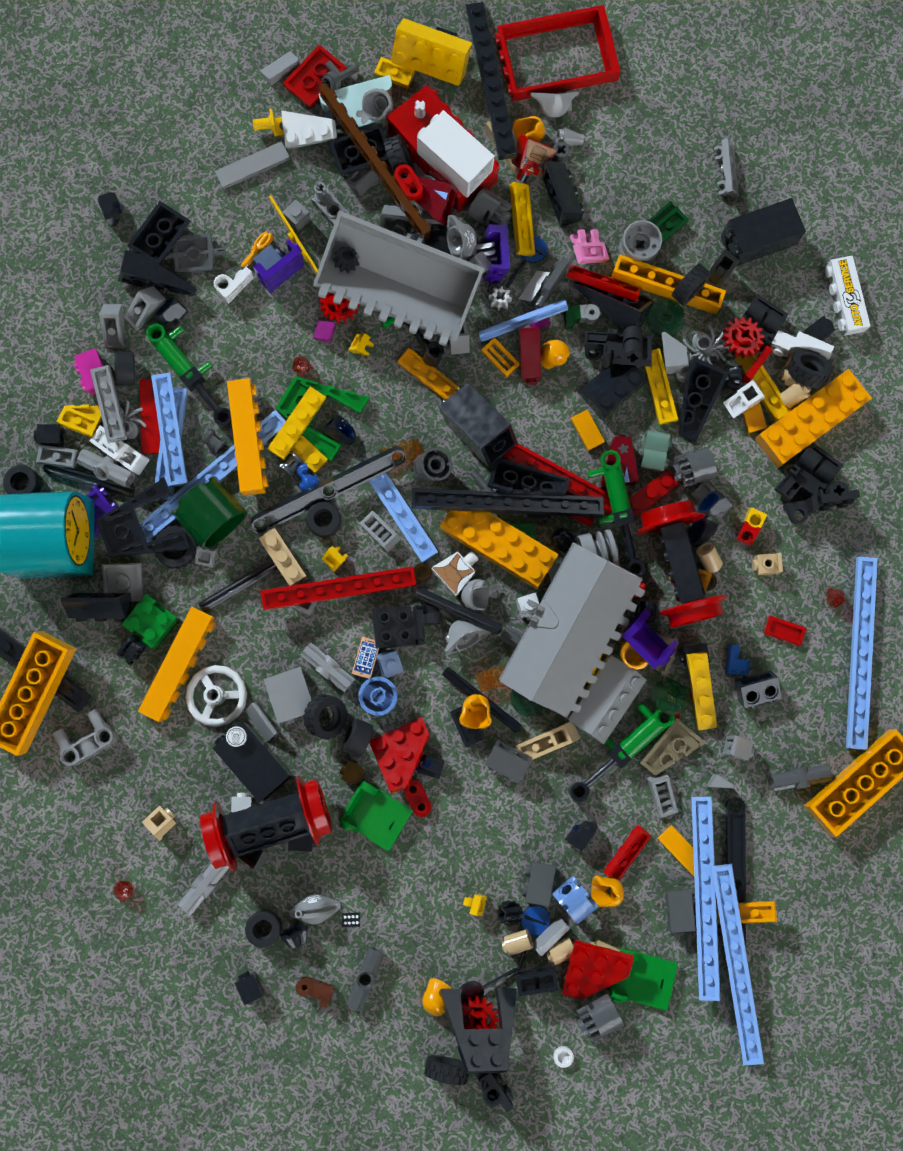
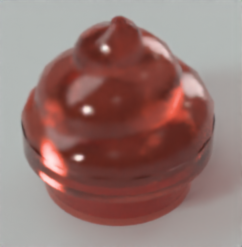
(301, 365)
(835, 597)
(123, 890)

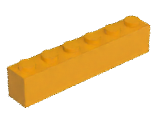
(664, 282)
(246, 437)
(176, 665)

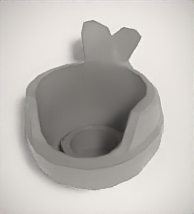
(375, 105)
(477, 593)

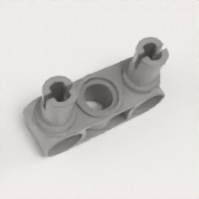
(326, 203)
(87, 746)

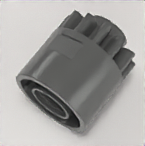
(490, 209)
(432, 466)
(694, 467)
(599, 1018)

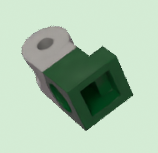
(580, 314)

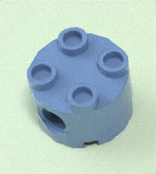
(378, 696)
(575, 900)

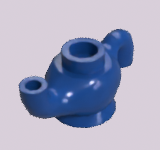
(307, 480)

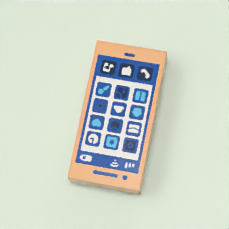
(365, 658)

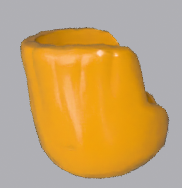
(531, 123)
(554, 353)
(632, 657)
(479, 714)
(599, 894)
(431, 1000)

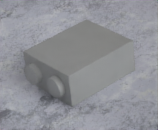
(288, 695)

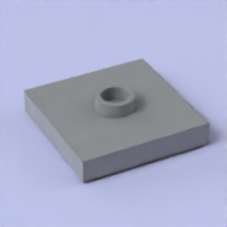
(124, 579)

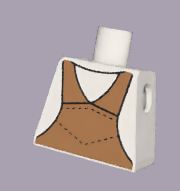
(456, 571)

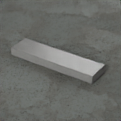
(252, 165)
(108, 404)

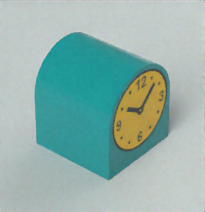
(46, 535)

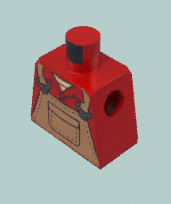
(531, 157)

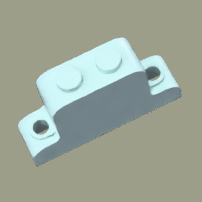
(352, 99)

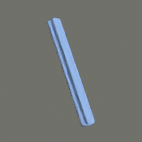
(523, 320)

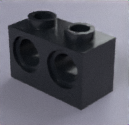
(758, 684)
(536, 981)

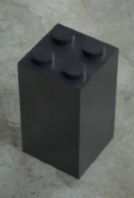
(763, 231)
(478, 424)
(253, 763)

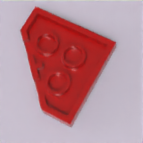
(400, 753)
(594, 969)

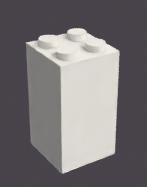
(454, 153)

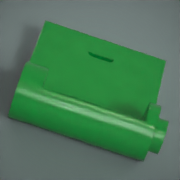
(372, 815)
(648, 982)

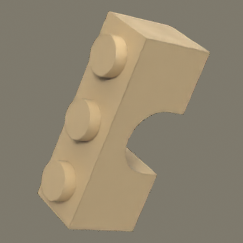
(283, 558)

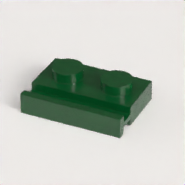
(669, 221)

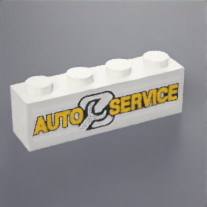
(847, 295)

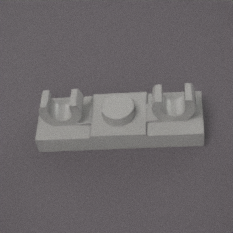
(728, 169)

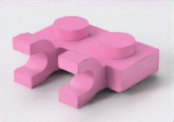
(588, 247)

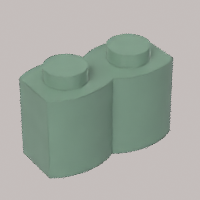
(655, 451)

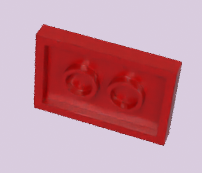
(308, 76)

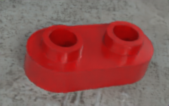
(410, 183)
(416, 798)

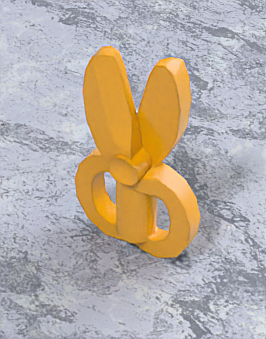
(260, 244)

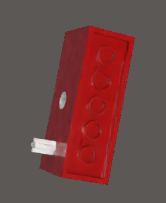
(411, 118)

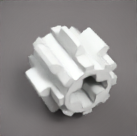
(500, 293)

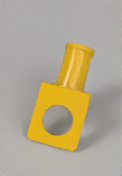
(269, 123)

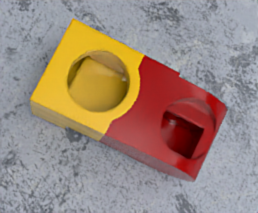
(751, 526)

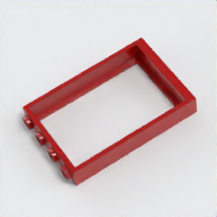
(595, 15)

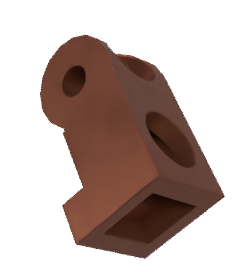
(316, 989)

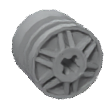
(642, 234)
(603, 546)

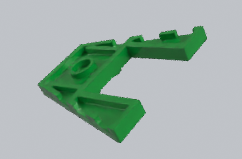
(294, 394)

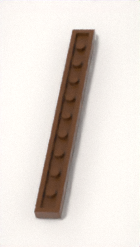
(371, 156)

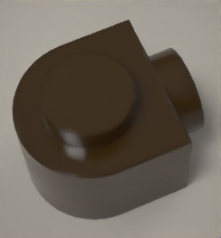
(352, 773)

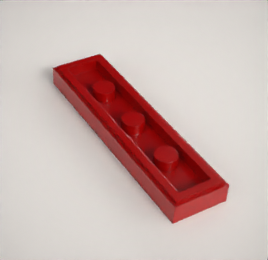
(603, 282)
(150, 434)

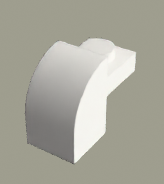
(745, 398)

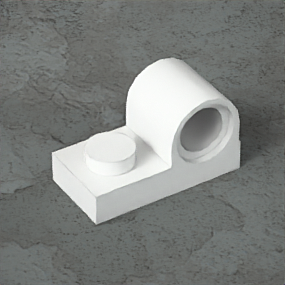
(234, 286)

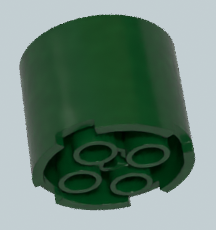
(209, 513)

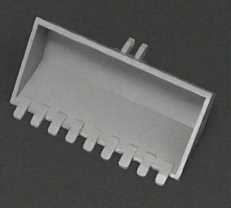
(399, 278)
(571, 630)

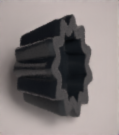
(346, 259)
(734, 378)
(295, 935)

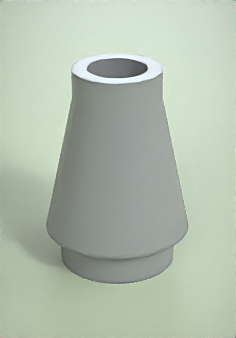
(570, 137)

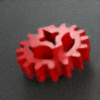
(339, 313)
(742, 337)
(479, 1009)

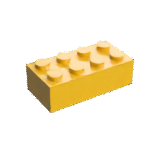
(431, 51)

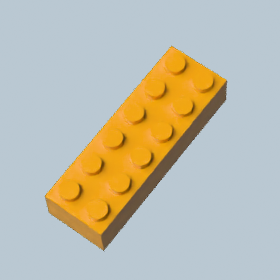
(813, 418)
(501, 545)
(32, 690)
(859, 784)

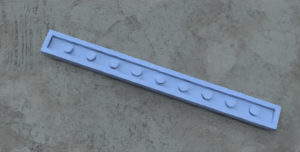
(221, 468)
(861, 653)
(705, 899)
(737, 964)

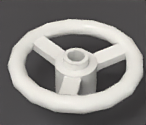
(210, 689)

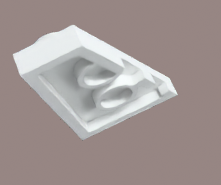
(306, 129)

